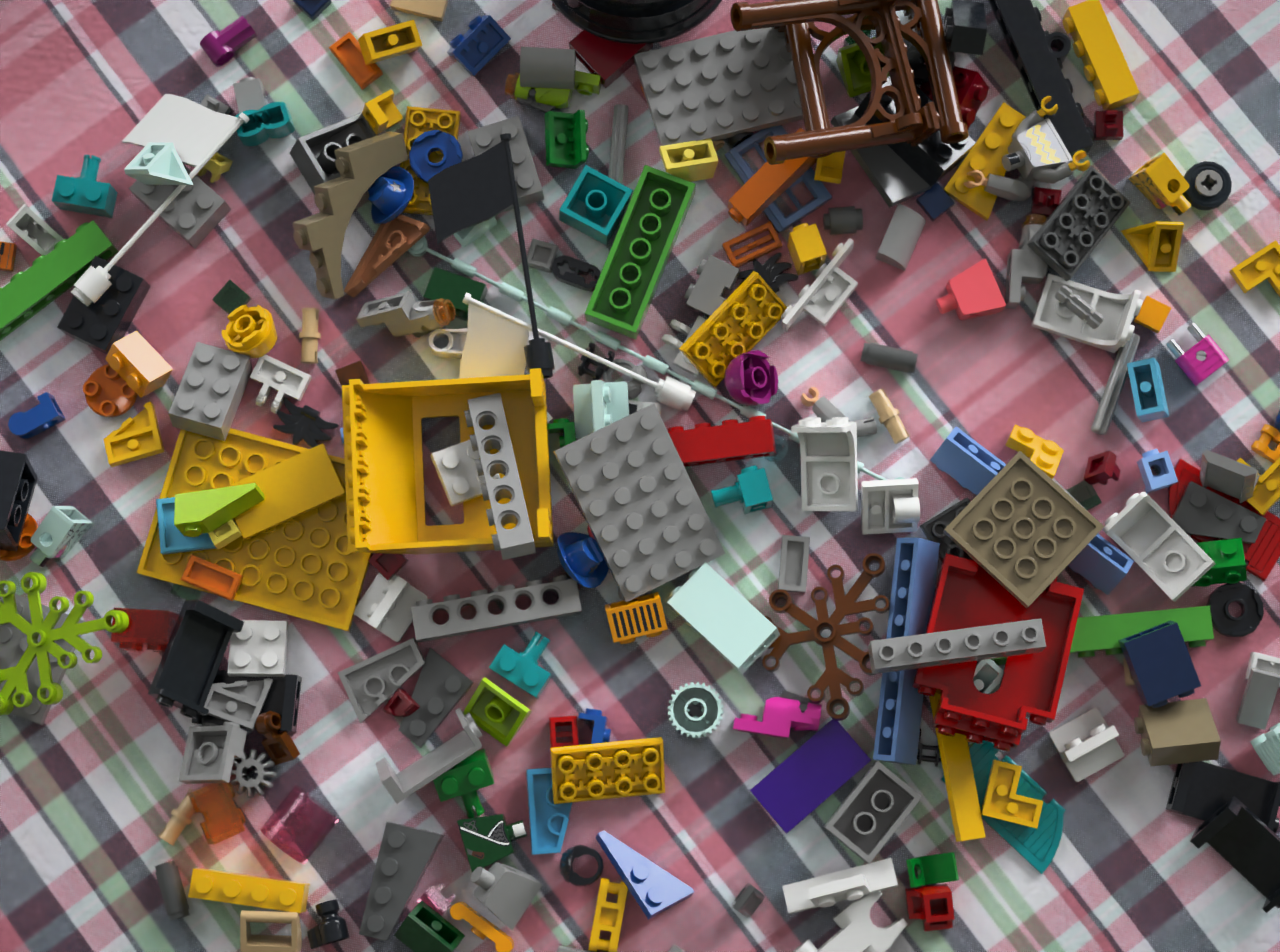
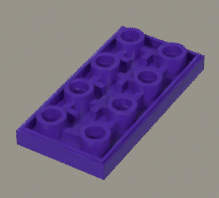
(810, 775)

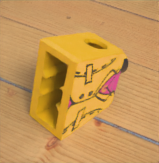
(1162, 184)

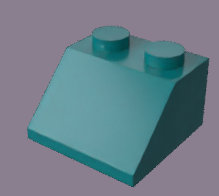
(595, 205)

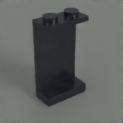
(1204, 788)
(1246, 845)

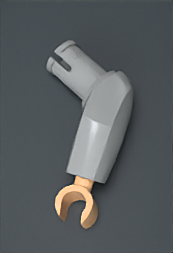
(1002, 186)
(826, 410)

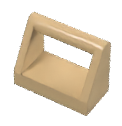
(270, 943)

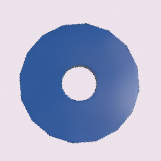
(425, 145)

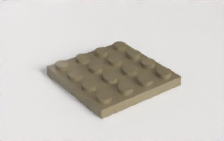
(1023, 529)

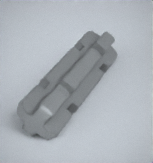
(1079, 307)

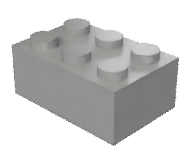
(525, 173)
(191, 213)
(210, 391)
(872, 812)

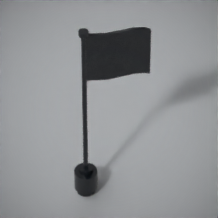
(473, 194)

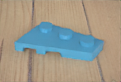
(546, 819)

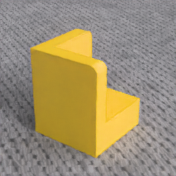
(382, 112)
(830, 168)

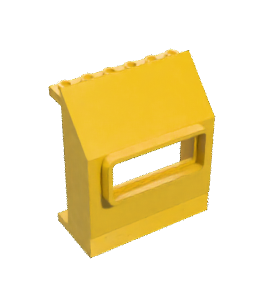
(388, 470)

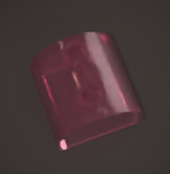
(299, 825)

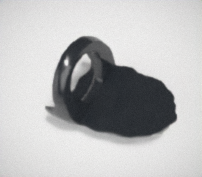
(567, 869)

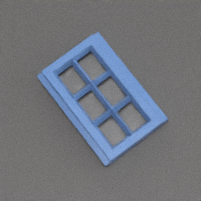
(794, 203)

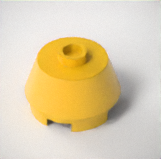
(250, 331)

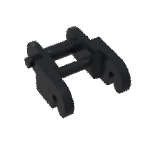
(583, 369)
(920, 757)

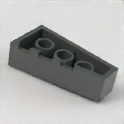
(398, 871)

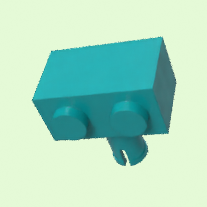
(84, 192)
(749, 489)
(523, 667)

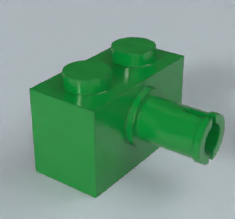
(465, 780)

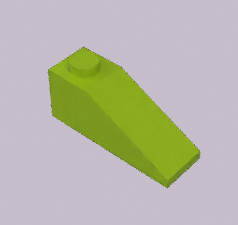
(209, 509)

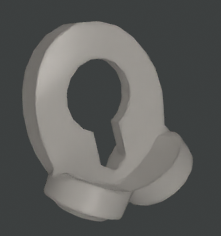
(634, 386)

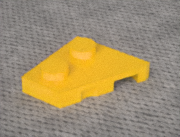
(135, 438)

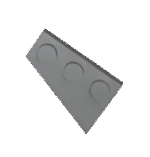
(380, 676)

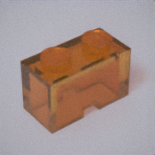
(218, 811)

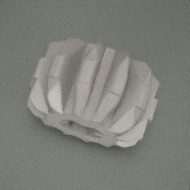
(251, 784)

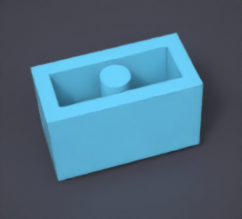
(1148, 390)

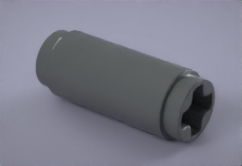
(889, 357)
(172, 890)

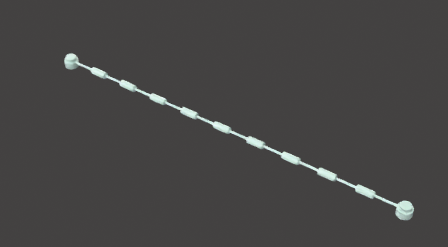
(421, 248)

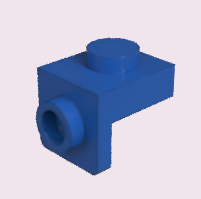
(600, 733)

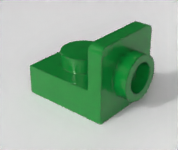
(563, 425)

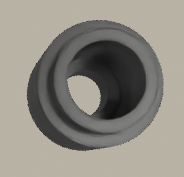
(843, 220)

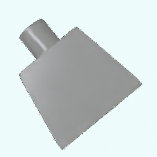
(505, 891)

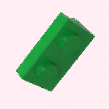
(566, 139)
(1229, 561)

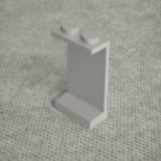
(432, 764)

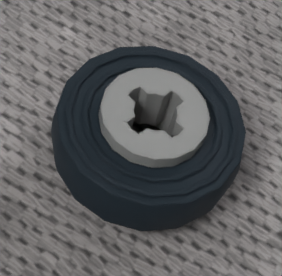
(1200, 193)

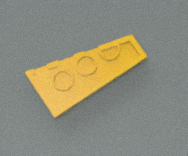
(987, 158)

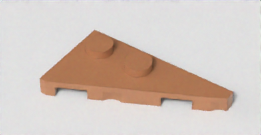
(385, 248)

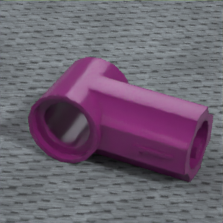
(222, 45)

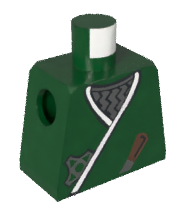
(489, 838)

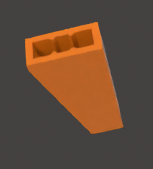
(766, 187)

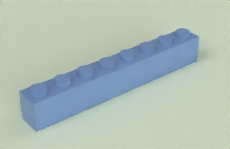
(976, 467)
(908, 615)

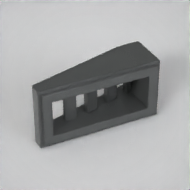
(748, 900)

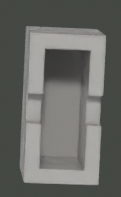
(713, 281)

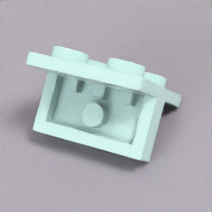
(599, 405)

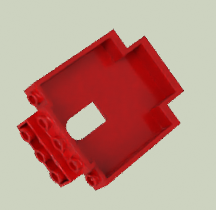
(1030, 682)

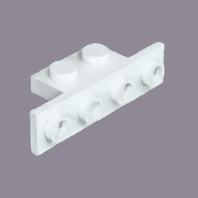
(827, 291)
(840, 886)

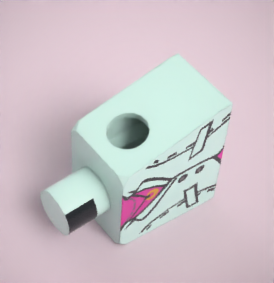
(58, 533)

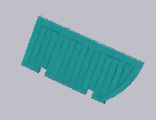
(1034, 845)

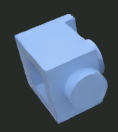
(1166, 475)

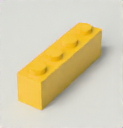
(1100, 54)
(249, 890)

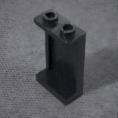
(193, 657)
(282, 699)

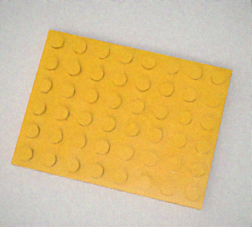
(289, 569)

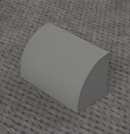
(547, 67)
(901, 237)

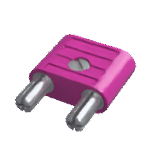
(1200, 359)

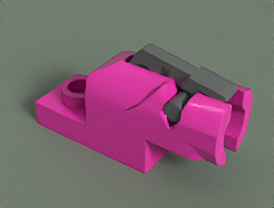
(780, 715)

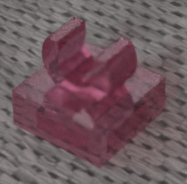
(436, 900)

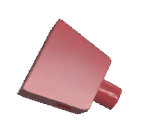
(972, 293)

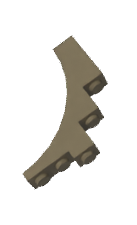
(337, 199)

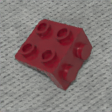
(970, 90)

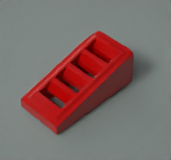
(563, 721)

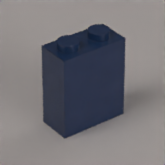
(1160, 664)

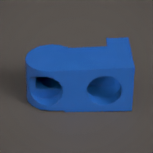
(36, 419)

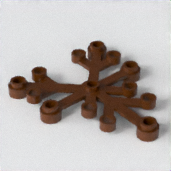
(845, 606)

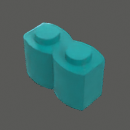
(269, 122)

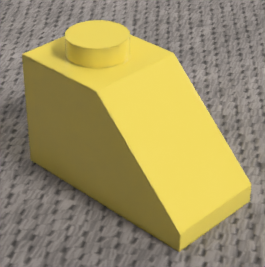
(690, 159)

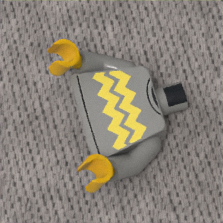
(1040, 151)

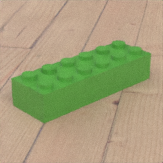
(640, 252)

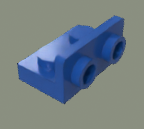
(478, 44)

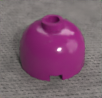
(751, 379)

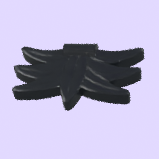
(771, 272)
(304, 424)

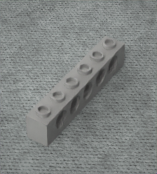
(490, 411)
(428, 630)
(956, 646)

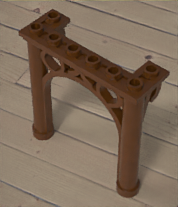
(927, 39)
(908, 123)

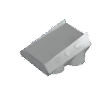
(1228, 476)

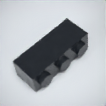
(965, 27)

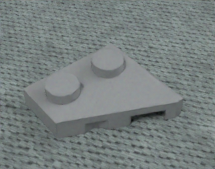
(238, 701)

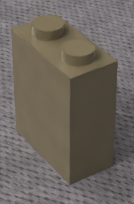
(1178, 732)

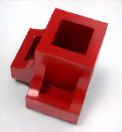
(932, 905)

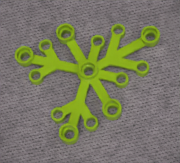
(69, 631)

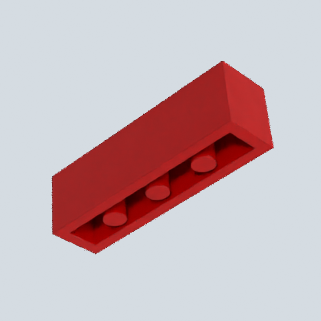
(724, 442)

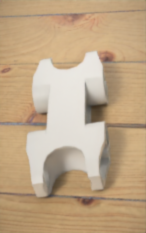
(857, 930)

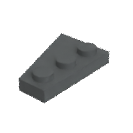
(1211, 515)
(437, 693)

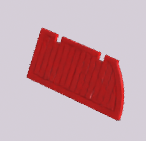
(1260, 555)

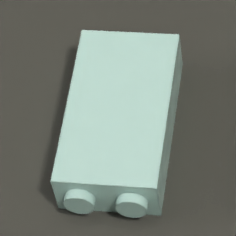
(723, 617)

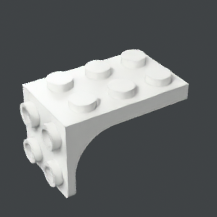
(1115, 308)
(828, 464)
(1158, 545)

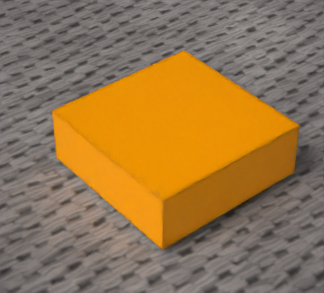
(1152, 314)

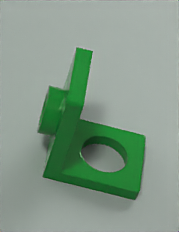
(932, 869)

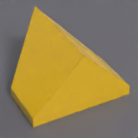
(1156, 244)

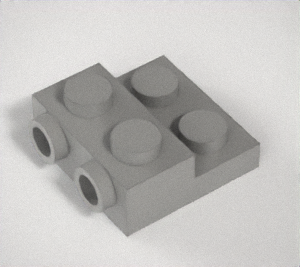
(211, 753)

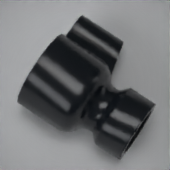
(331, 927)

